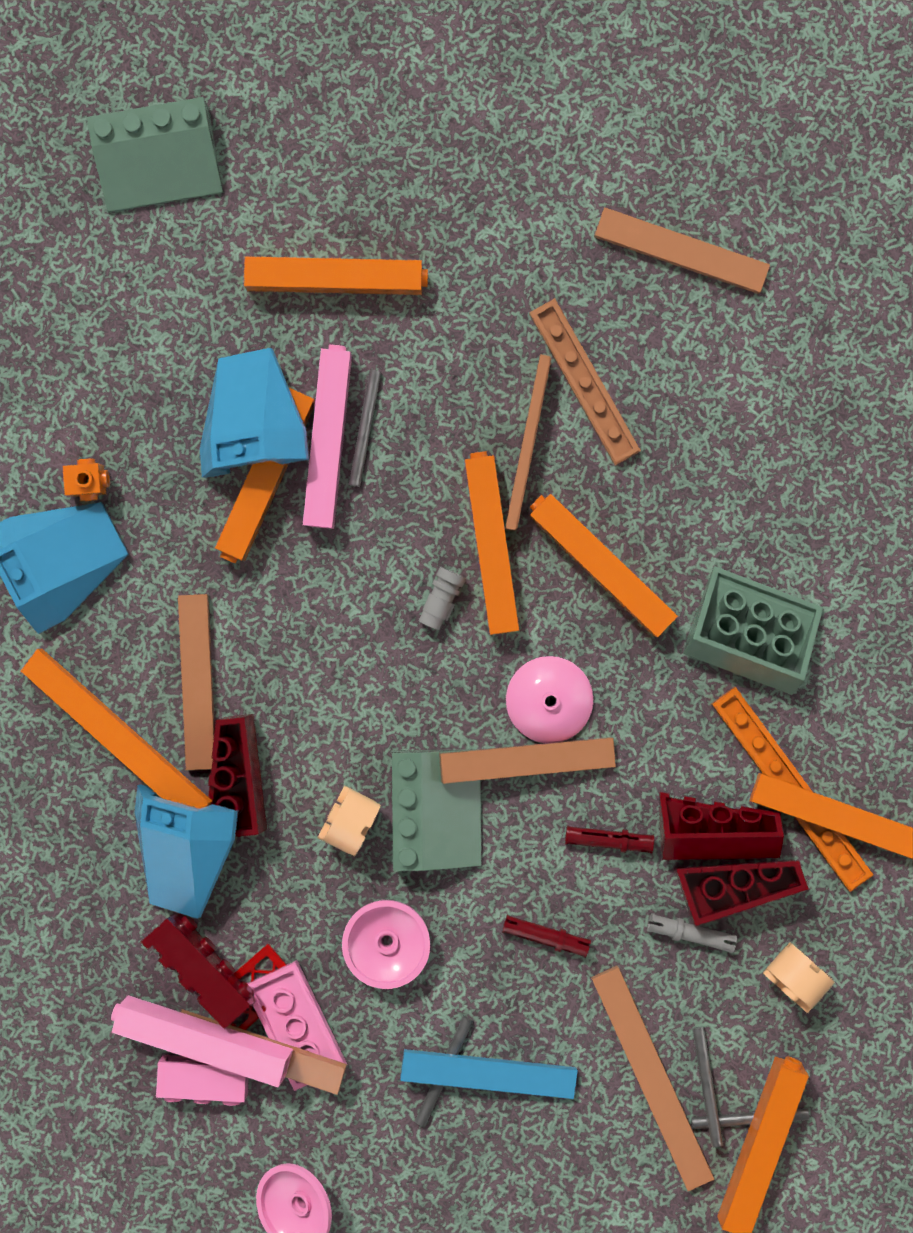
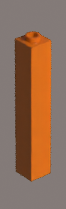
(334, 275)
(256, 497)
(491, 543)
(602, 564)
(763, 1145)

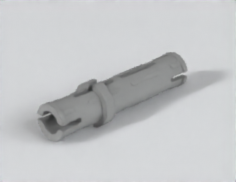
(680, 930)

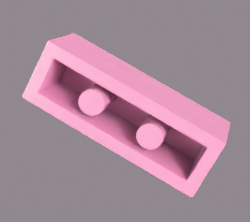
(190, 1079)

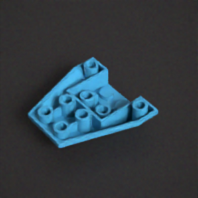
(250, 416)
(57, 560)
(182, 850)

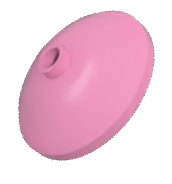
(541, 679)
(383, 964)
(293, 1201)

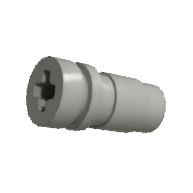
(439, 602)

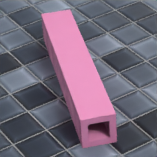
(327, 437)
(201, 1040)

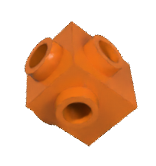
(76, 476)

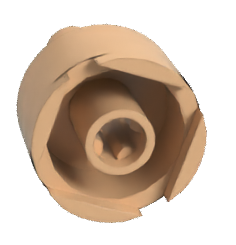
(349, 821)
(798, 977)

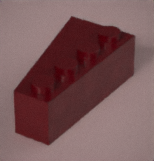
(236, 773)
(732, 888)
(200, 968)

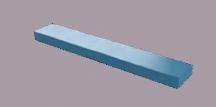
(488, 1074)

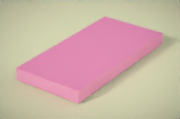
(293, 1013)

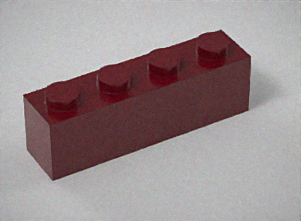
(717, 831)

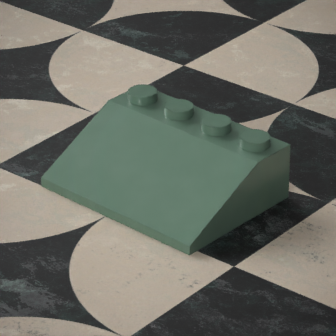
(155, 154)
(754, 631)
(433, 821)

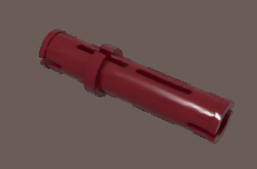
(610, 839)
(547, 936)

